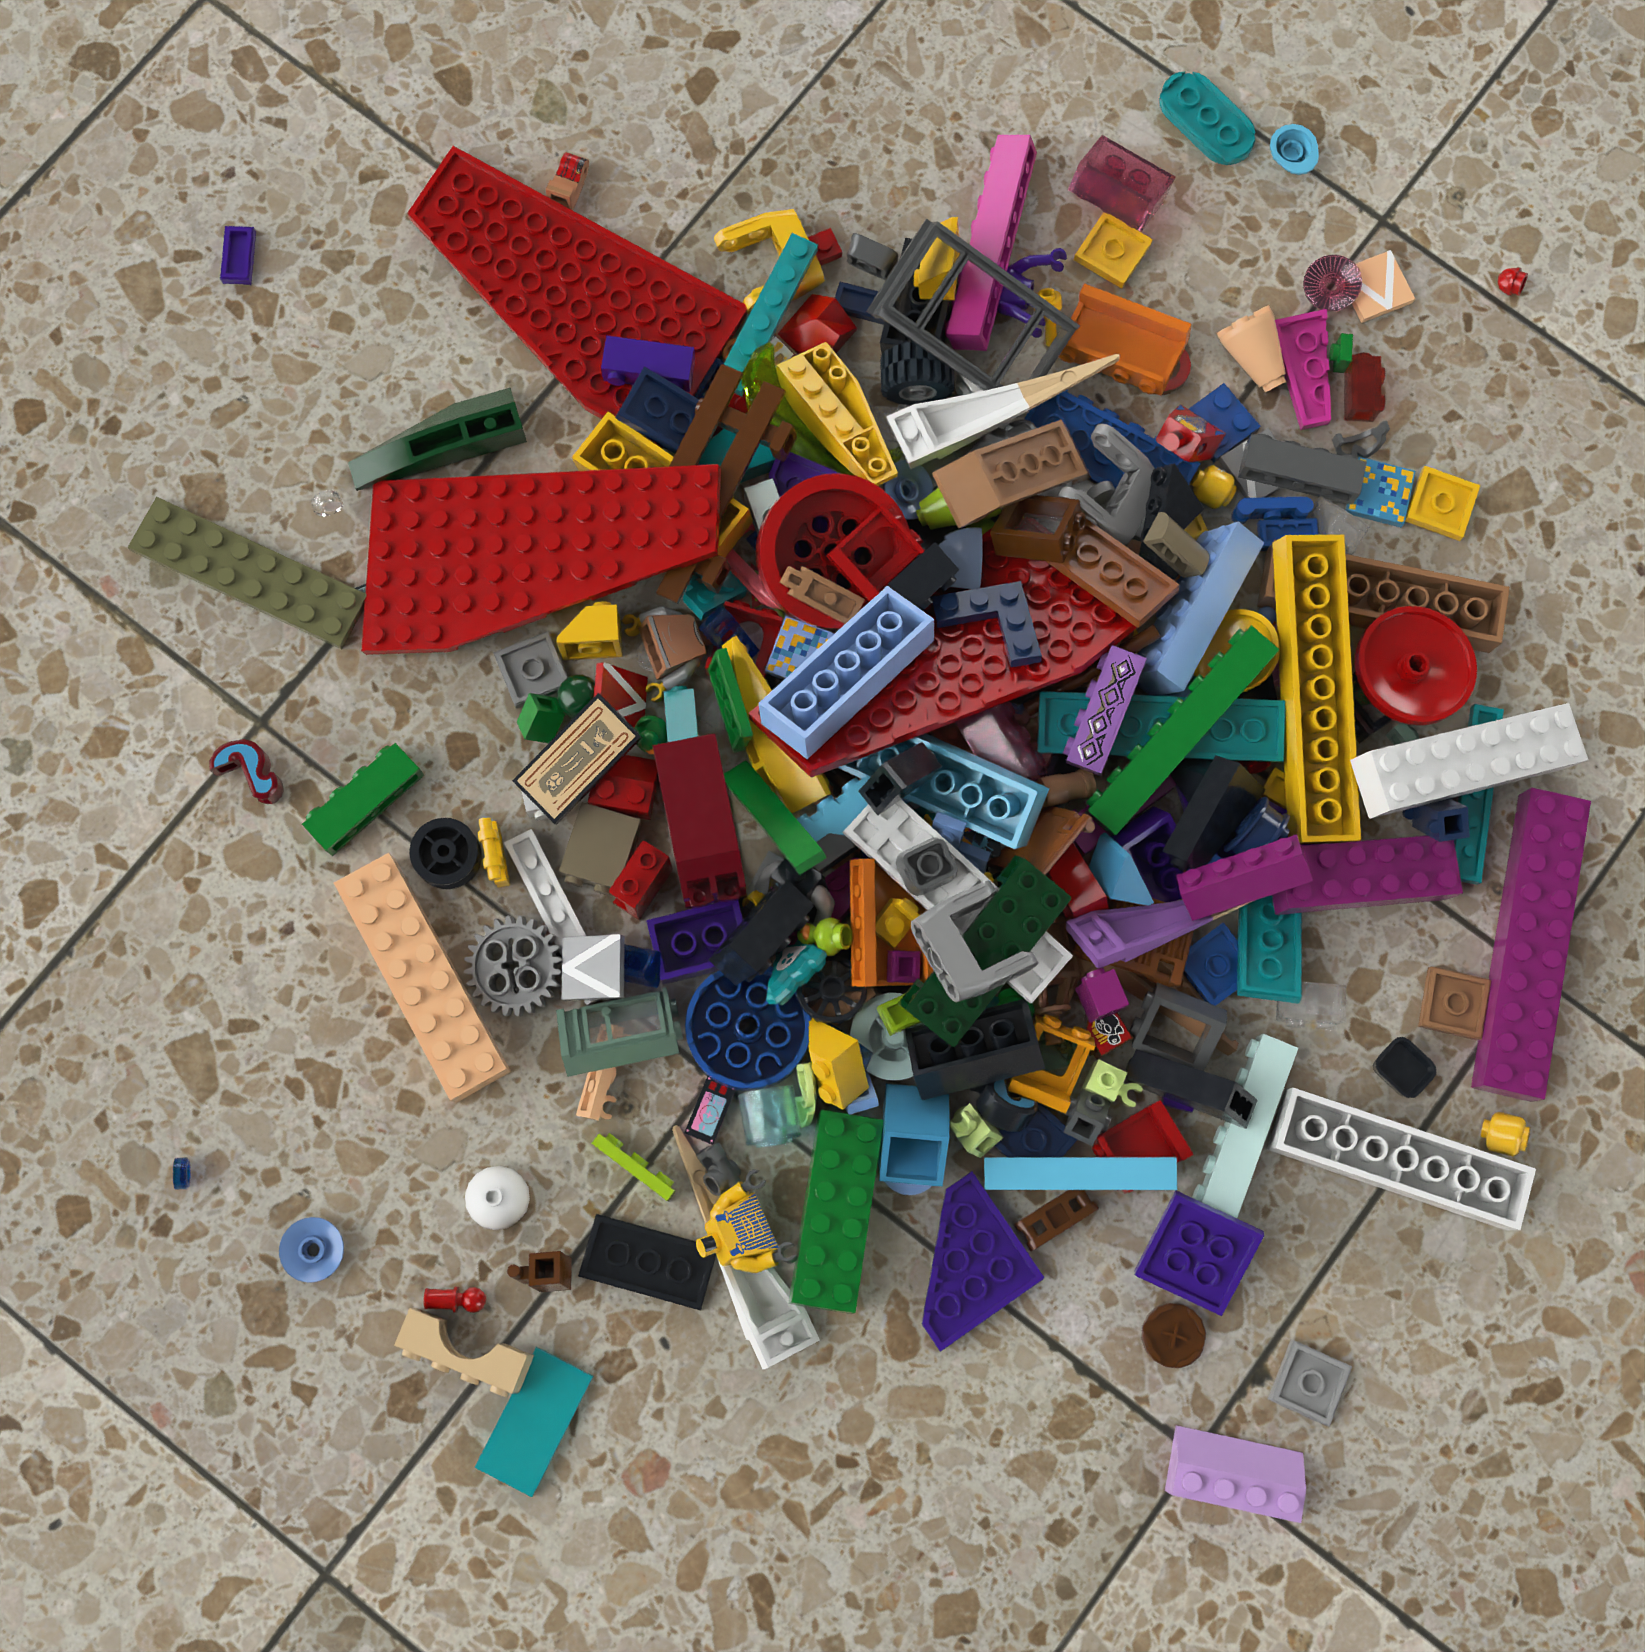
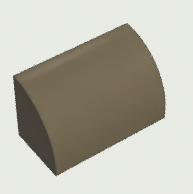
(1176, 547)

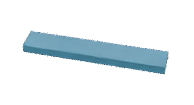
(1080, 1173)

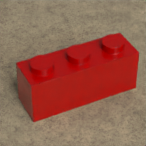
(1078, 881)

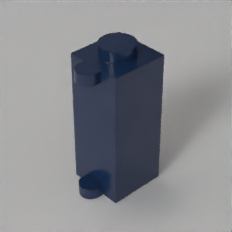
(1440, 820)

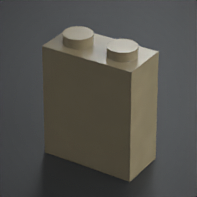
(599, 847)

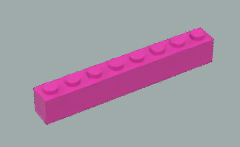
(994, 237)

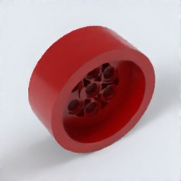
(790, 520)

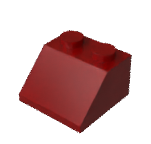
(628, 788)

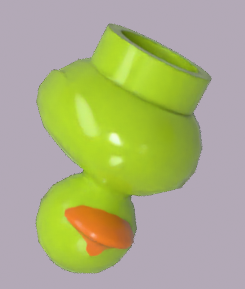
(828, 934)

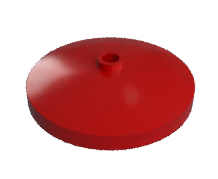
(1415, 665)

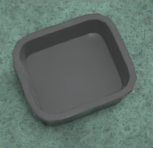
(871, 256)
(926, 866)

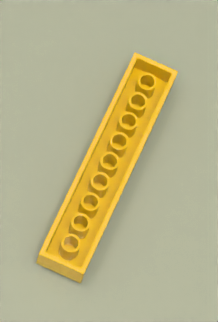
(1316, 688)

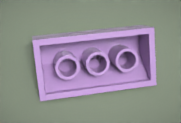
(1237, 1474)

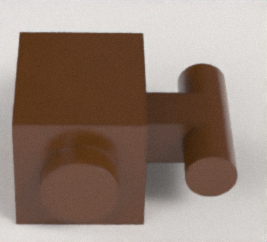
(545, 1271)

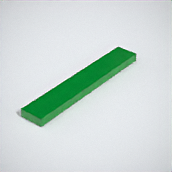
(774, 817)

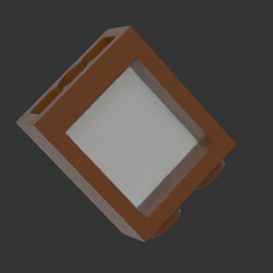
(1038, 528)

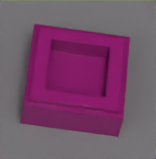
(903, 966)

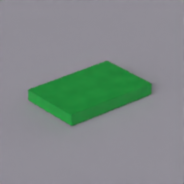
(730, 701)

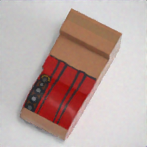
(568, 180)

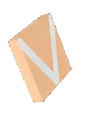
(1382, 287)

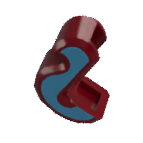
(256, 766)

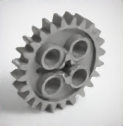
(540, 961)

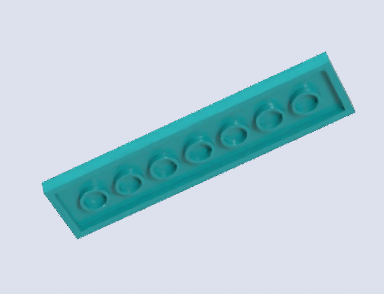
(1243, 733)

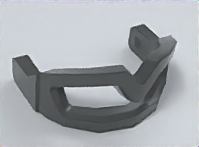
(1378, 432)

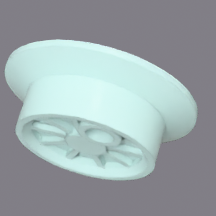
(890, 1053)

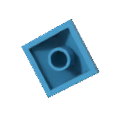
(1118, 873)

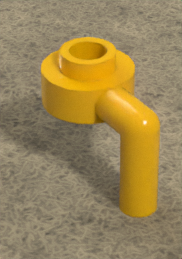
(1054, 299)

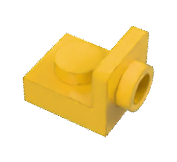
(895, 920)

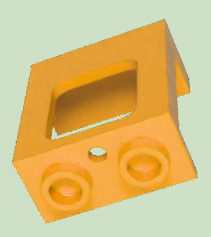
(1048, 1087)

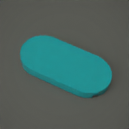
(1207, 118)

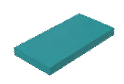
(1269, 953)
(534, 1422)

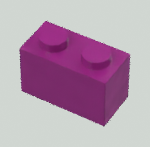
(1101, 994)

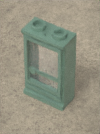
(618, 1032)

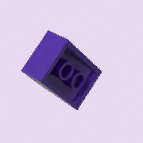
(1145, 841)

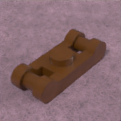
(1055, 1217)

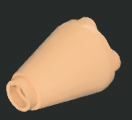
(1256, 347)

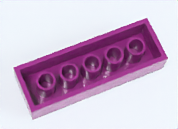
(1374, 875)

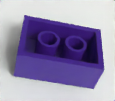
(692, 938)

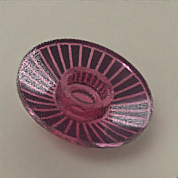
(1334, 270)

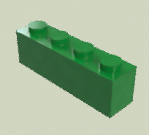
(362, 799)

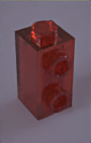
(1363, 388)

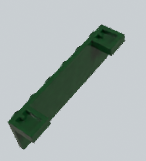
(1004, 927)

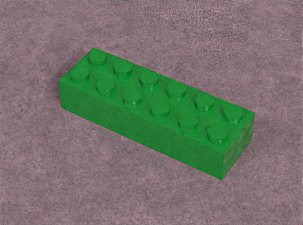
(836, 1212)

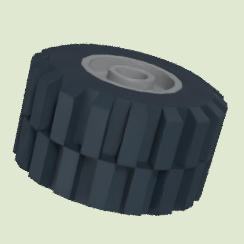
(914, 375)

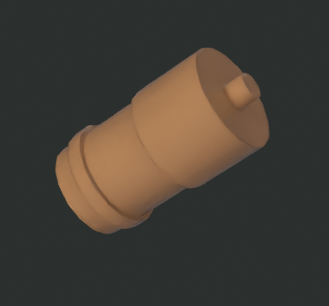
(1068, 787)

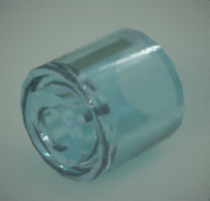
(770, 1116)

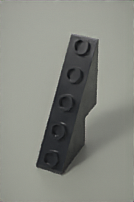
(1174, 497)

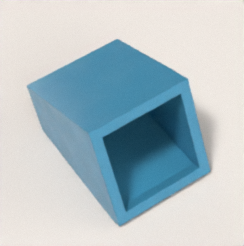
(914, 1137)

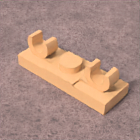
(595, 1095)

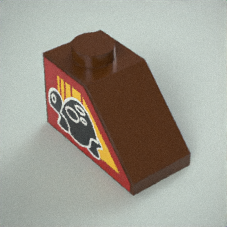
(1107, 1033)

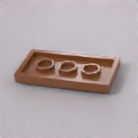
(1117, 575)

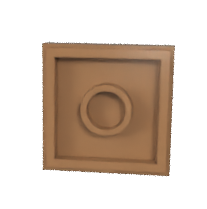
(1454, 1003)

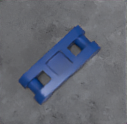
(1272, 508)

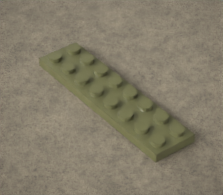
(248, 572)

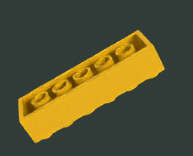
(621, 447)

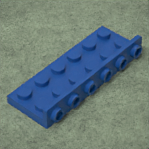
(1081, 421)

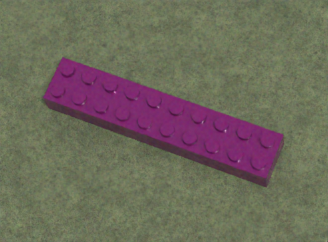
(1531, 945)

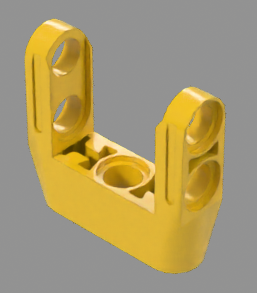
(778, 227)

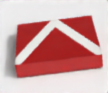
(623, 690)

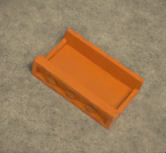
(1143, 338)
(869, 893)

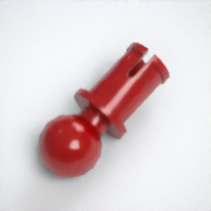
(471, 1299)

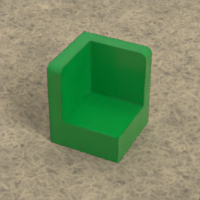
(540, 718)

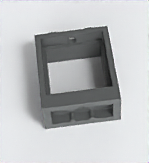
(1211, 1015)

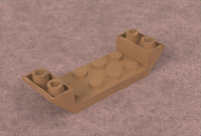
(1010, 472)

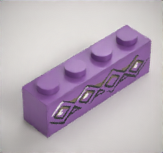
(1105, 711)

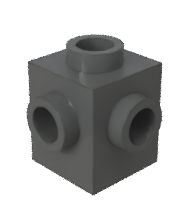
(1087, 1117)

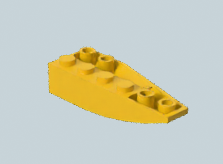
(836, 412)
(767, 759)

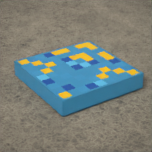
(1383, 493)

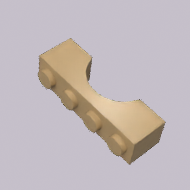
(427, 1337)

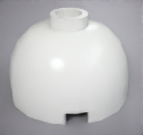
(497, 1197)

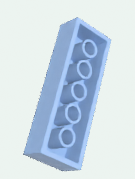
(1197, 610)
(846, 672)

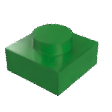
(1341, 353)

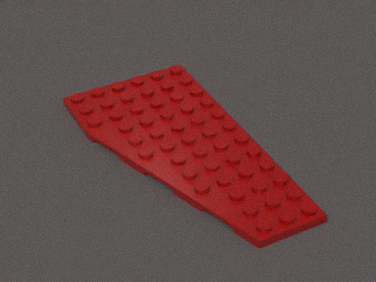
(567, 279)
(511, 548)
(969, 664)

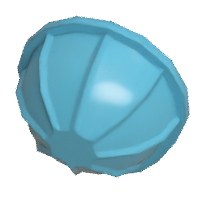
(1295, 149)

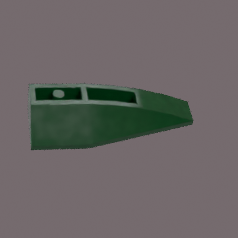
(444, 438)

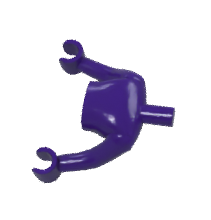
(1010, 303)

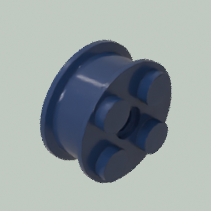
(1258, 828)

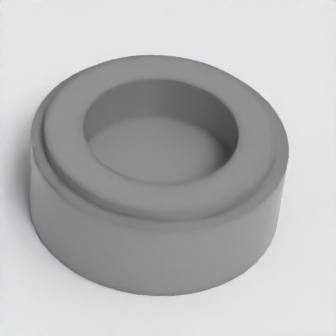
(1101, 492)

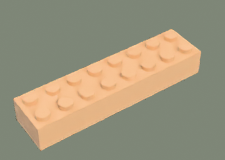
(422, 978)

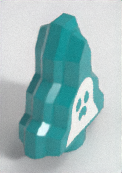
(792, 969)

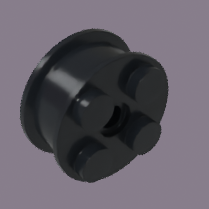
(456, 867)

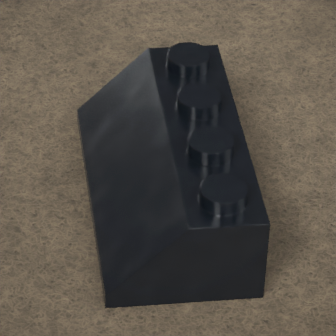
(993, 1049)

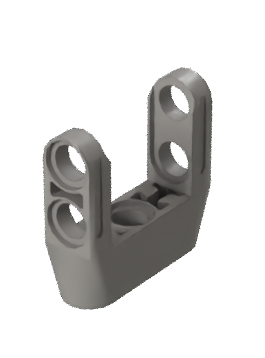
(1128, 503)
(950, 954)

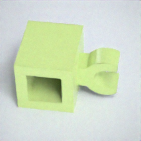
(1108, 1083)
(974, 1131)

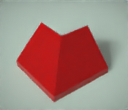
(817, 322)

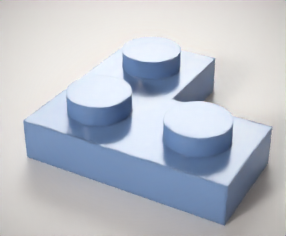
(953, 831)

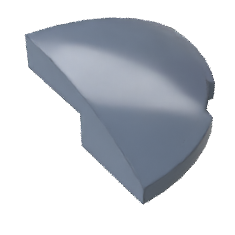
(965, 551)

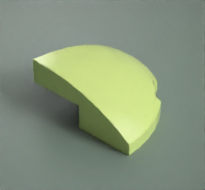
(809, 1089)

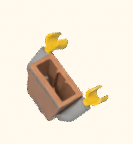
(671, 644)

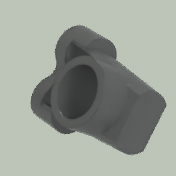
(722, 1172)

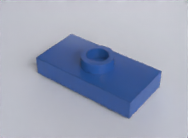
(1275, 529)

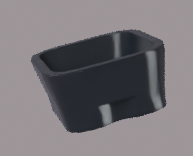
(1405, 1067)

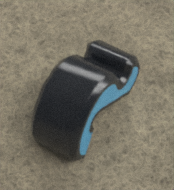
(1001, 1109)

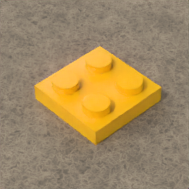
(1113, 249)
(1442, 503)

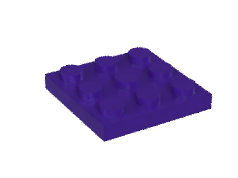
(1199, 1253)

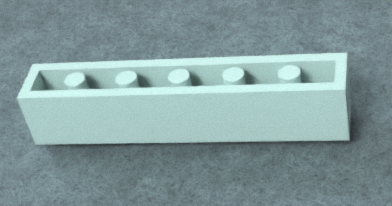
(1239, 1148)

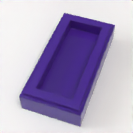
(238, 255)

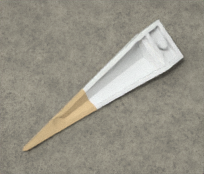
(948, 424)
(759, 1298)

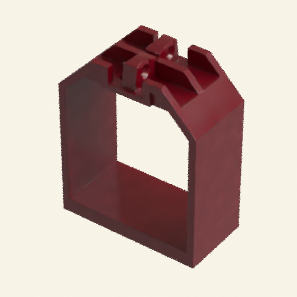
(700, 821)

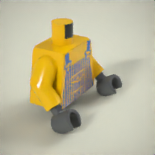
(741, 1231)

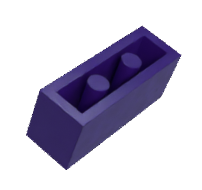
(626, 357)

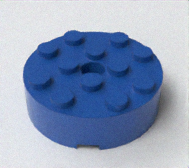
(738, 1058)

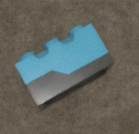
(831, 820)

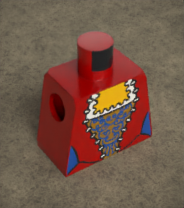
(1186, 432)

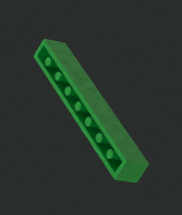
(1181, 731)

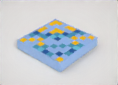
(793, 646)

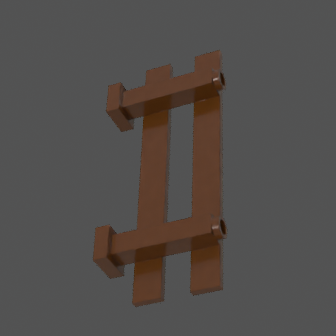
(750, 431)

